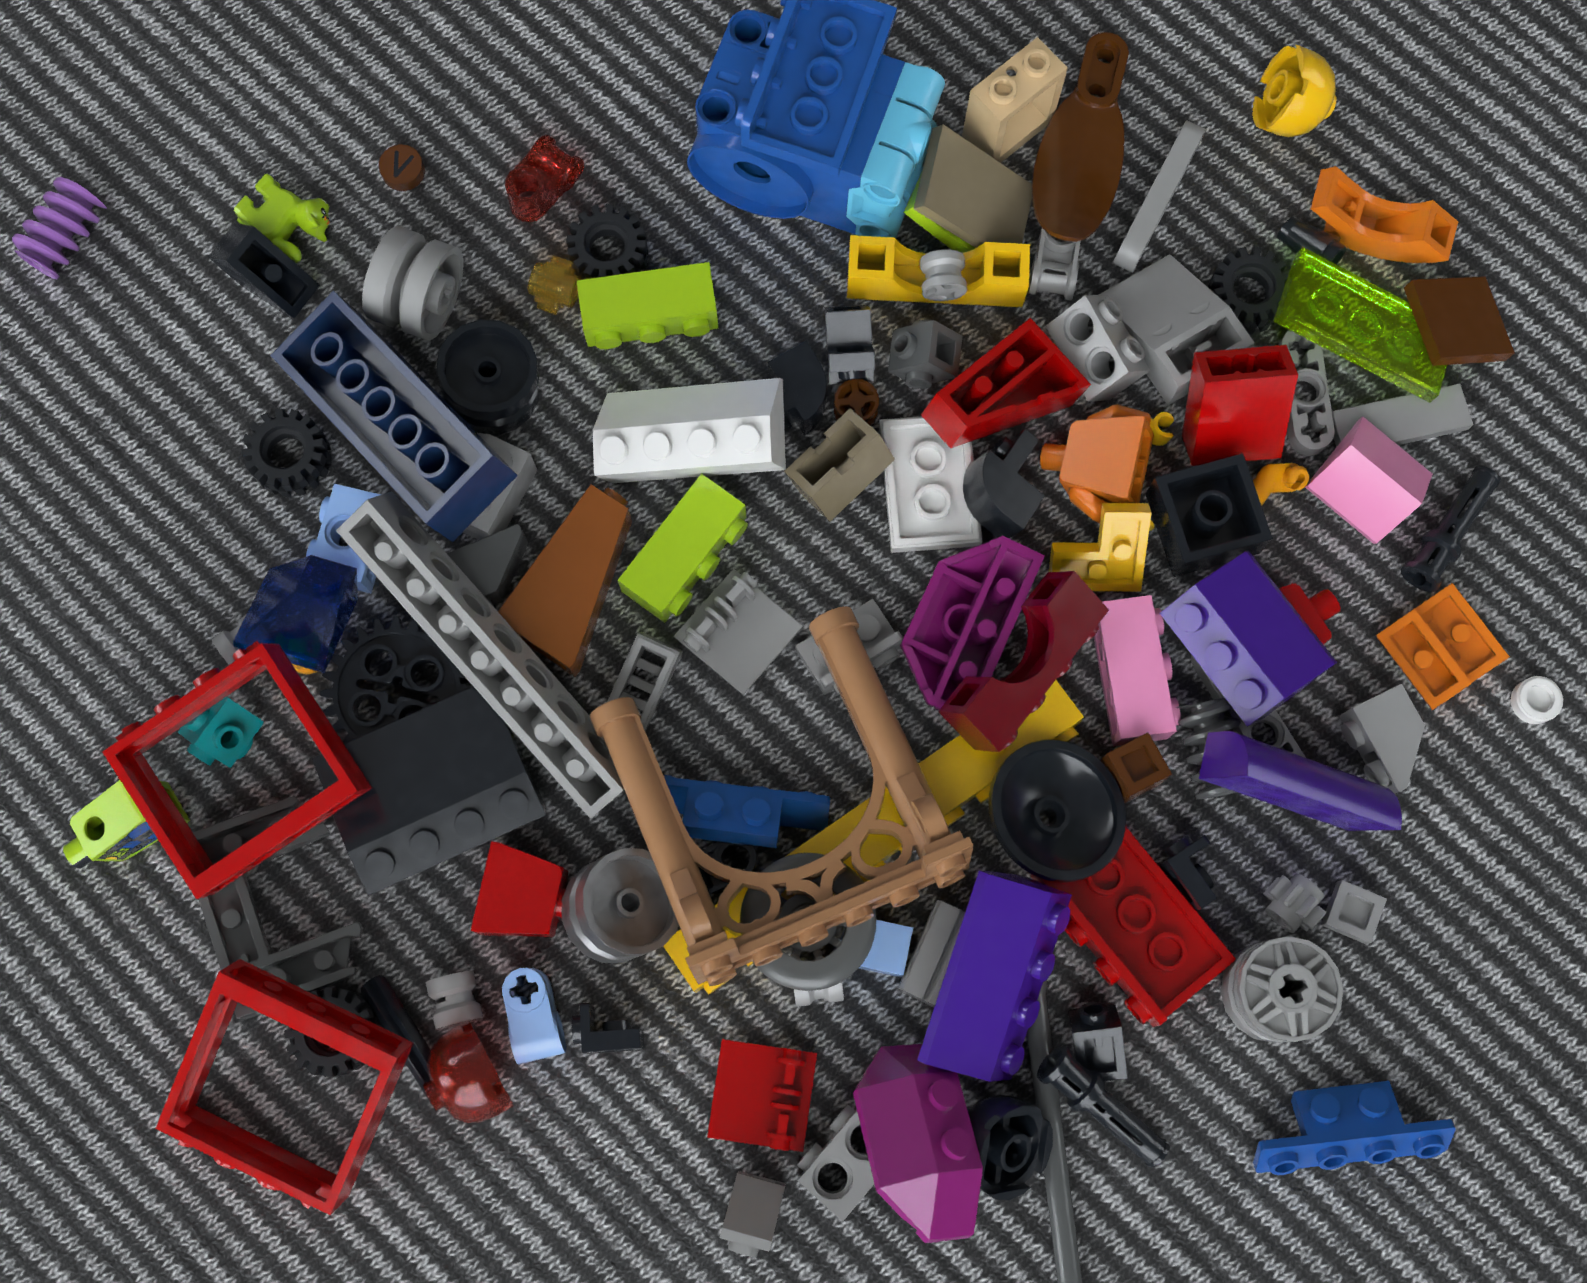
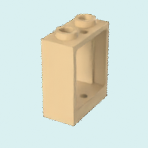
(1013, 109)

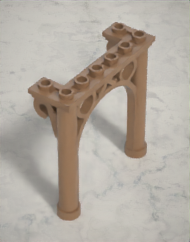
(677, 857)

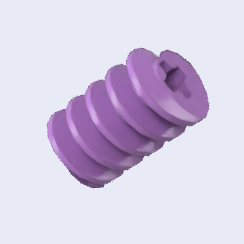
(56, 226)

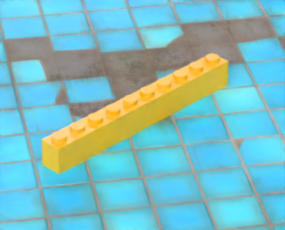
(954, 776)

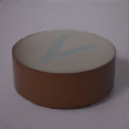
(401, 167)

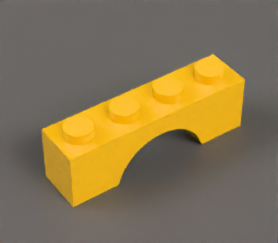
(891, 272)

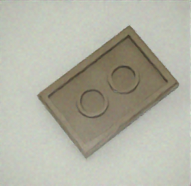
(971, 192)

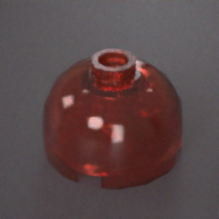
(464, 1078)

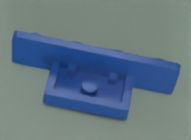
(744, 812)
(1349, 1127)

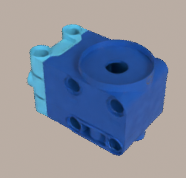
(878, 166)

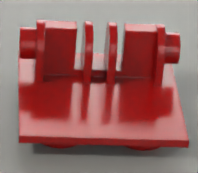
(762, 1095)

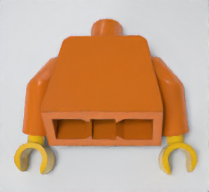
(1106, 457)

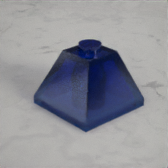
(302, 610)

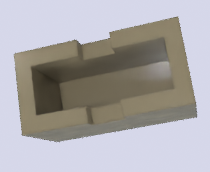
(840, 465)

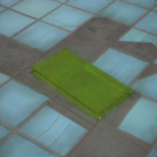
(1357, 323)

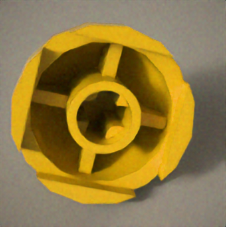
(1296, 93)

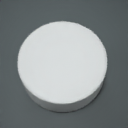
(1536, 700)

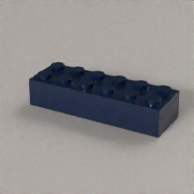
(393, 417)

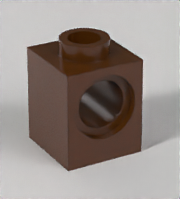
(1137, 767)

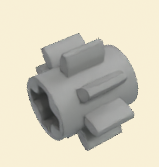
(1294, 903)

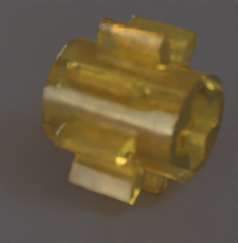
(554, 284)

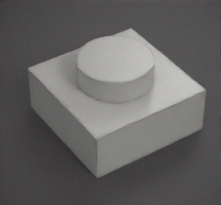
(1354, 912)

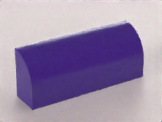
(1298, 783)

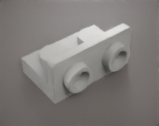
(876, 635)

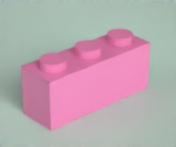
(1135, 671)

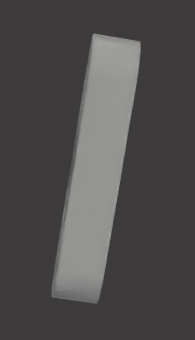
(1322, 419)

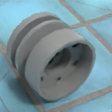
(1253, 994)

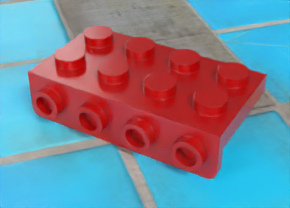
(1143, 933)

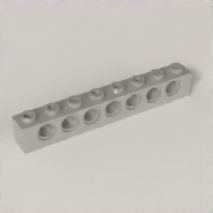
(484, 648)

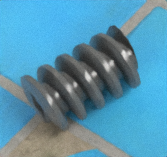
(1206, 718)

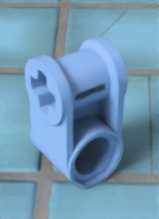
(533, 1026)

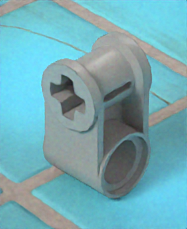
(1054, 267)

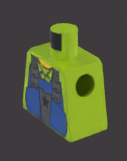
(112, 828)

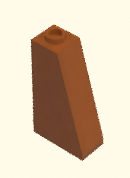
(568, 582)

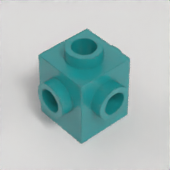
(221, 733)

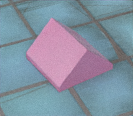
(1370, 481)

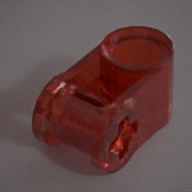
(547, 173)

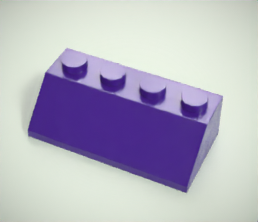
(995, 976)

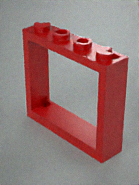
(173, 713)
(311, 1016)

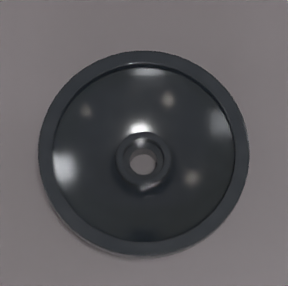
(1077, 797)

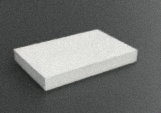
(926, 489)

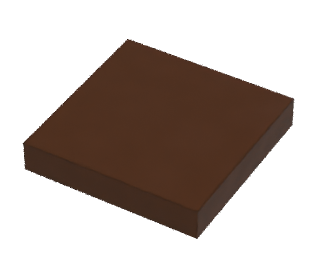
(1458, 320)

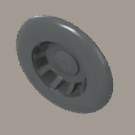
(822, 971)

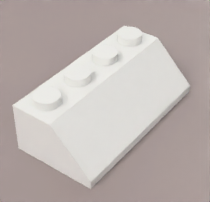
(690, 431)

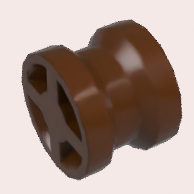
(857, 395)

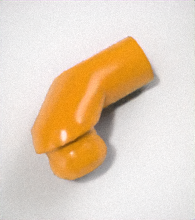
(1280, 479)

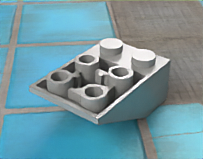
(1172, 319)

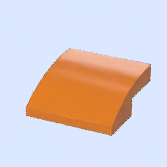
(1442, 646)

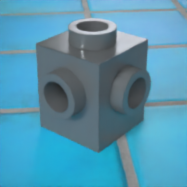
(925, 353)

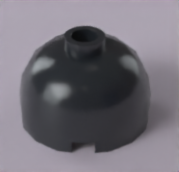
(1010, 1143)

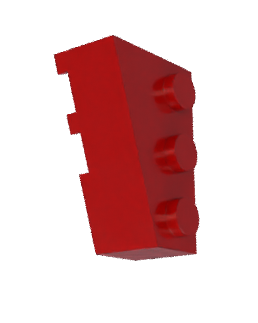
(1006, 387)

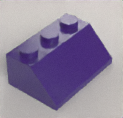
(1248, 638)

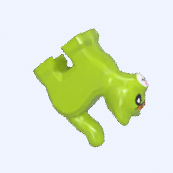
(282, 214)

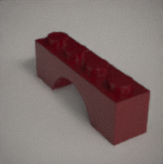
(1059, 620)

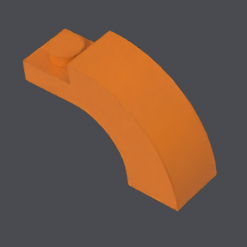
(1380, 226)

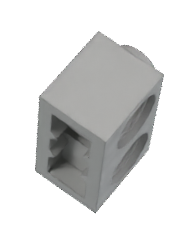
(1093, 352)
(839, 1151)

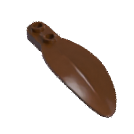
(1083, 146)

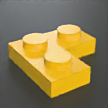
(1119, 555)

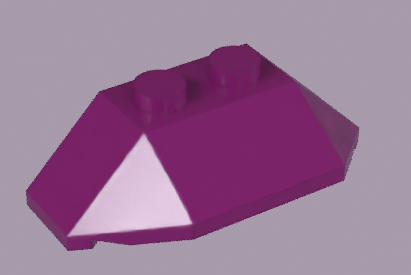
(968, 615)
(920, 1143)

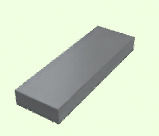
(1409, 416)

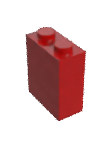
(1239, 403)

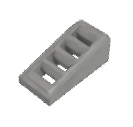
(633, 660)

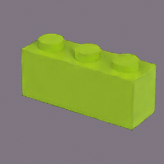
(647, 305)
(684, 549)

